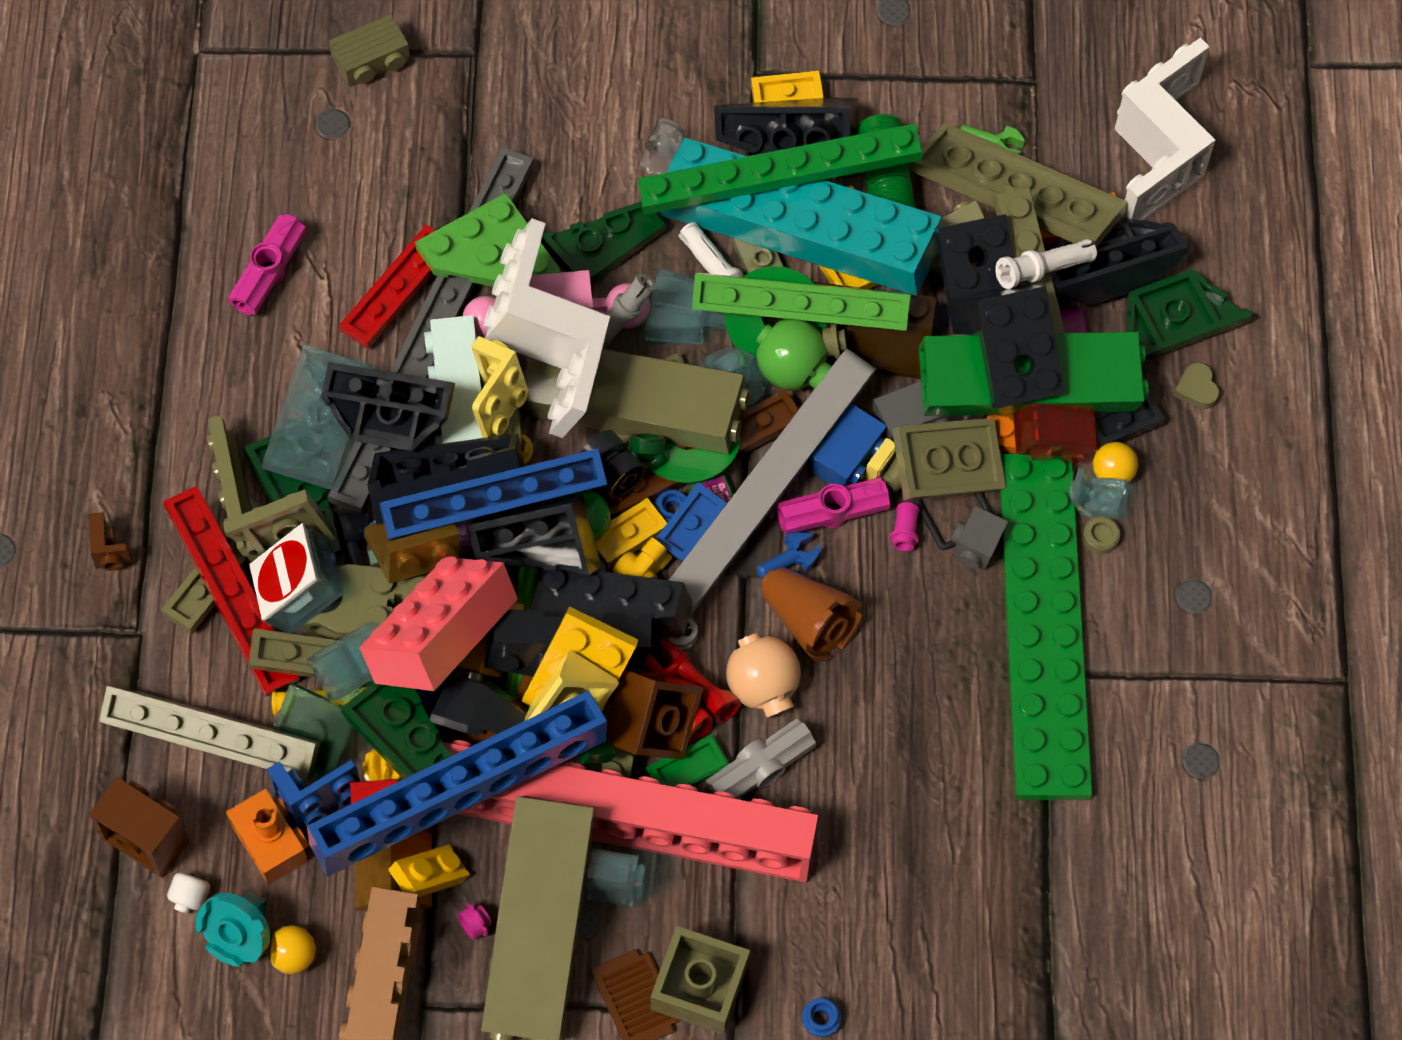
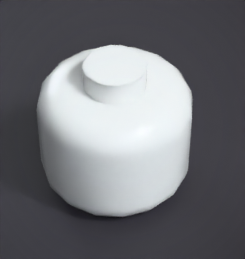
(188, 892)

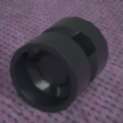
(621, 469)

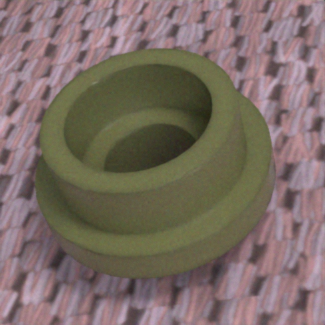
(834, 340)

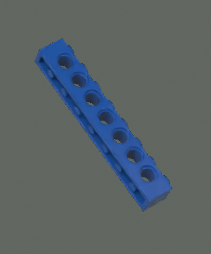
(457, 783)

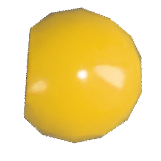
(1115, 461)
(292, 949)

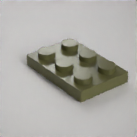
(948, 458)

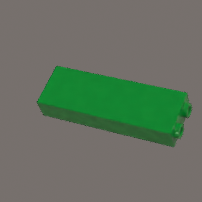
(1096, 372)

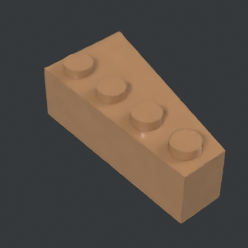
(383, 966)

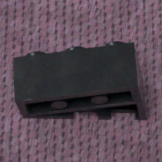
(538, 535)

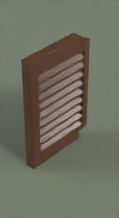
(626, 990)

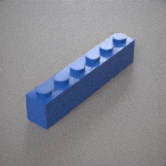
(492, 494)

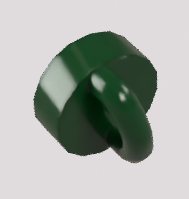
(648, 444)

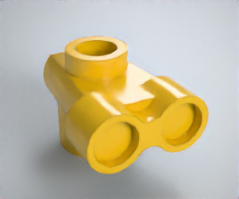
(647, 564)

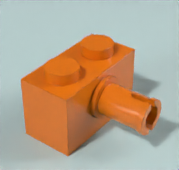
(267, 836)

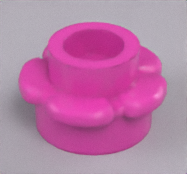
(474, 921)

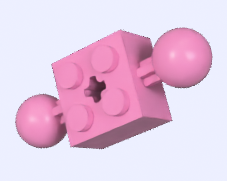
(568, 286)

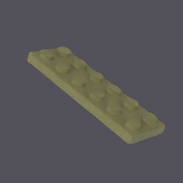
(985, 169)

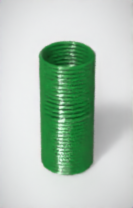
(888, 182)

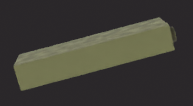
(651, 396)
(538, 920)

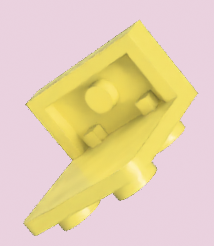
(503, 388)

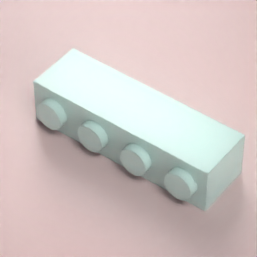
(454, 362)

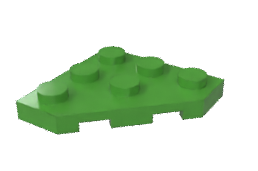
(475, 243)

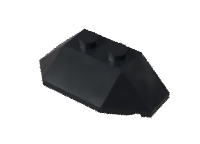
(1126, 259)
(386, 406)

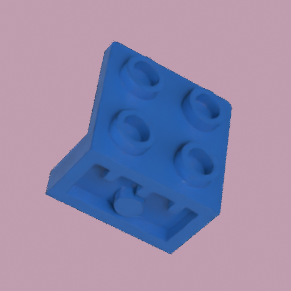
(317, 799)

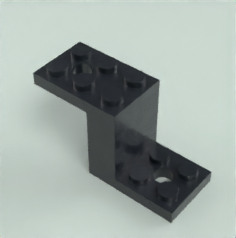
(1004, 319)

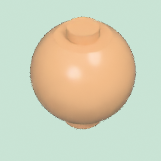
(764, 674)

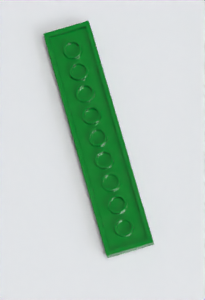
(1044, 631)

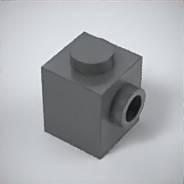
(977, 538)

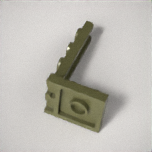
(263, 526)

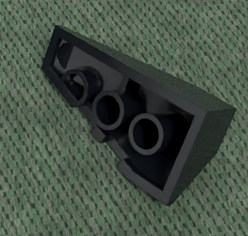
(785, 123)
(477, 706)

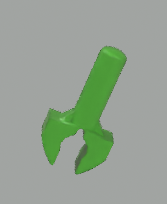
(1009, 136)

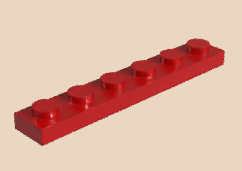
(222, 578)

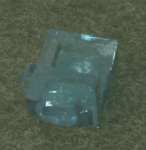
(1098, 496)

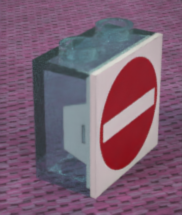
(296, 579)

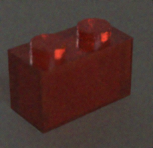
(1055, 432)

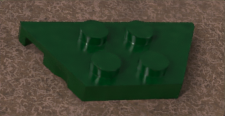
(1180, 313)

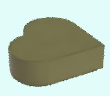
(1197, 387)

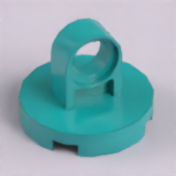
(234, 927)

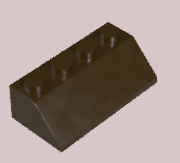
(891, 350)

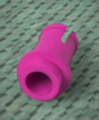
(904, 535)

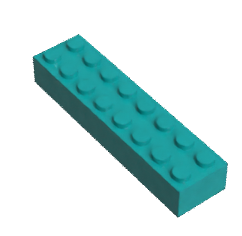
(820, 225)

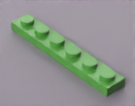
(801, 301)

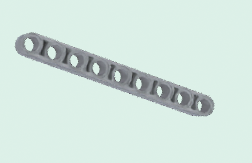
(772, 476)

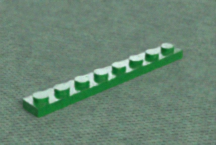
(780, 169)

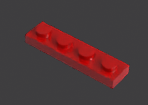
(388, 295)

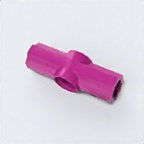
(258, 280)
(854, 500)

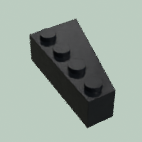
(439, 465)

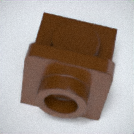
(103, 547)

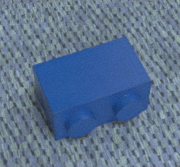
(848, 448)

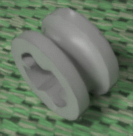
(685, 643)

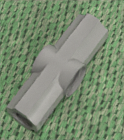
(763, 761)

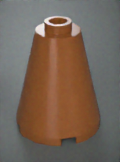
(812, 611)

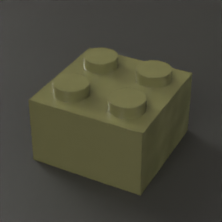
(699, 980)

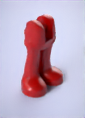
(719, 703)

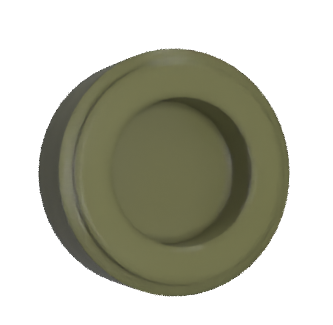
(1101, 535)

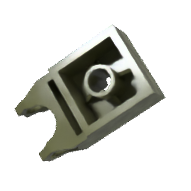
(365, 600)

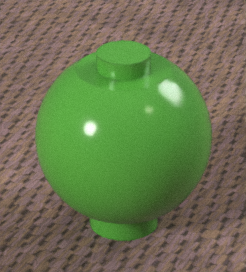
(792, 354)

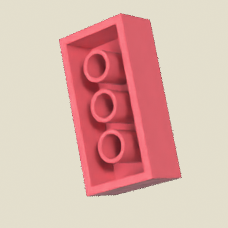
(438, 623)

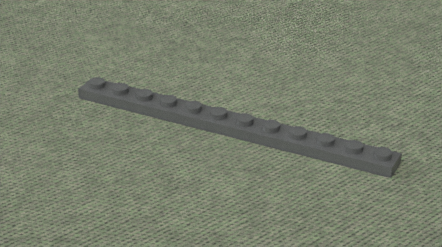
(444, 300)

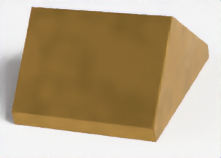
(374, 869)

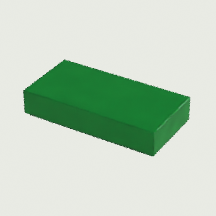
(700, 763)

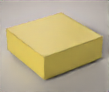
(880, 460)

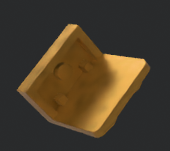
(412, 553)

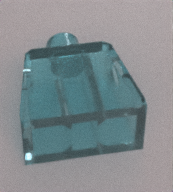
(672, 316)

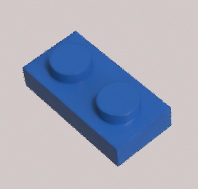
(690, 521)

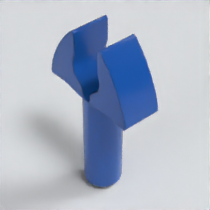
(792, 556)

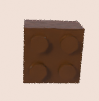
(653, 714)
(140, 826)

